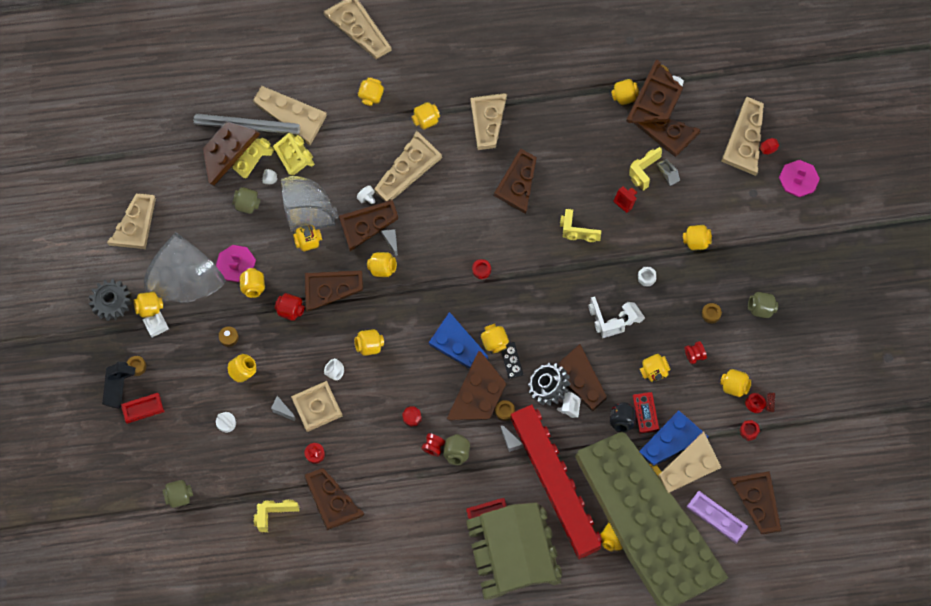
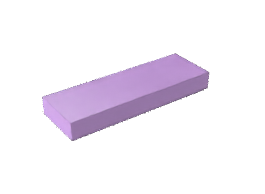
(717, 517)

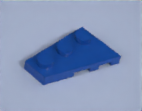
(455, 342)
(670, 439)

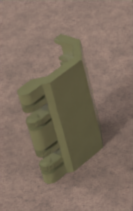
(514, 549)

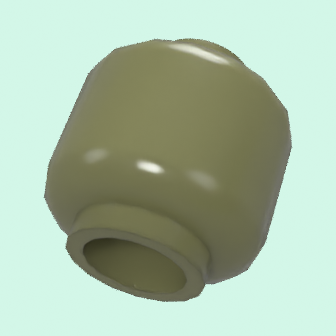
(246, 200)
(762, 305)
(456, 449)
(177, 493)

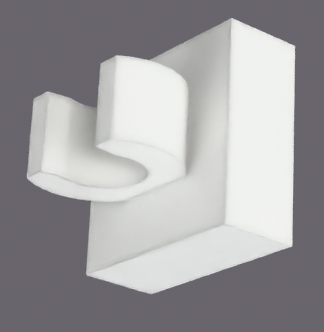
(633, 313)
(155, 324)
(571, 405)

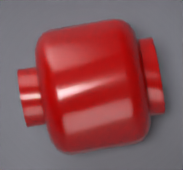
(289, 307)

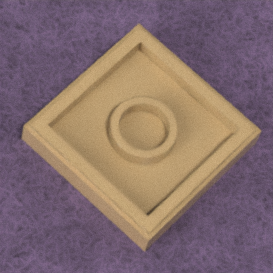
(316, 406)

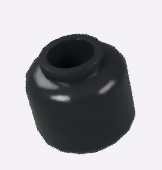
(623, 417)

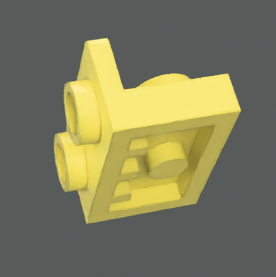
(293, 153)

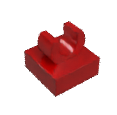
(625, 198)

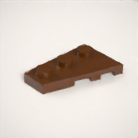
(670, 135)
(517, 181)
(367, 222)
(331, 286)
(583, 378)
(759, 499)
(330, 500)

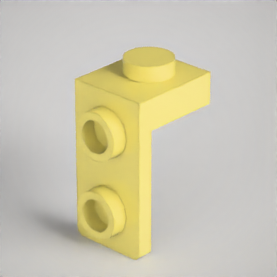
(251, 156)
(638, 176)
(574, 233)
(261, 517)

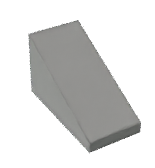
(669, 172)
(390, 238)
(281, 409)
(511, 441)

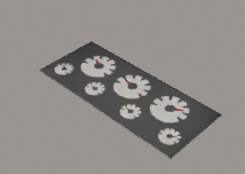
(512, 361)

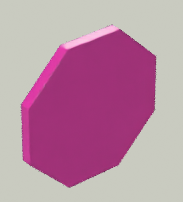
(799, 178)
(234, 262)

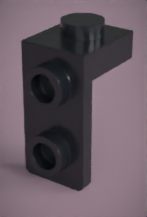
(114, 383)

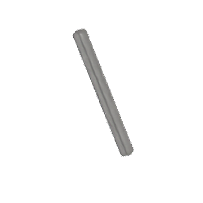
(258, 125)

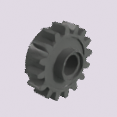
(104, 293)
(549, 384)

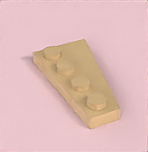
(358, 25)
(291, 111)
(744, 141)
(412, 163)

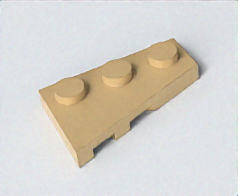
(487, 119)
(136, 223)
(690, 465)

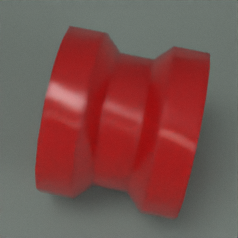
(695, 352)
(433, 445)

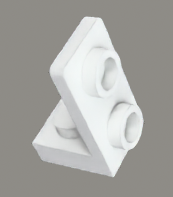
(612, 327)

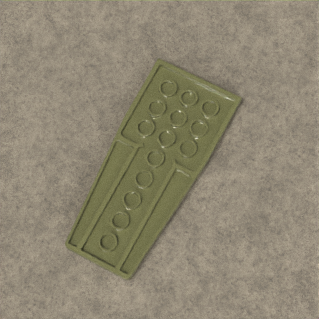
(649, 522)

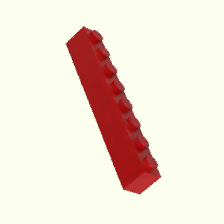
(555, 482)

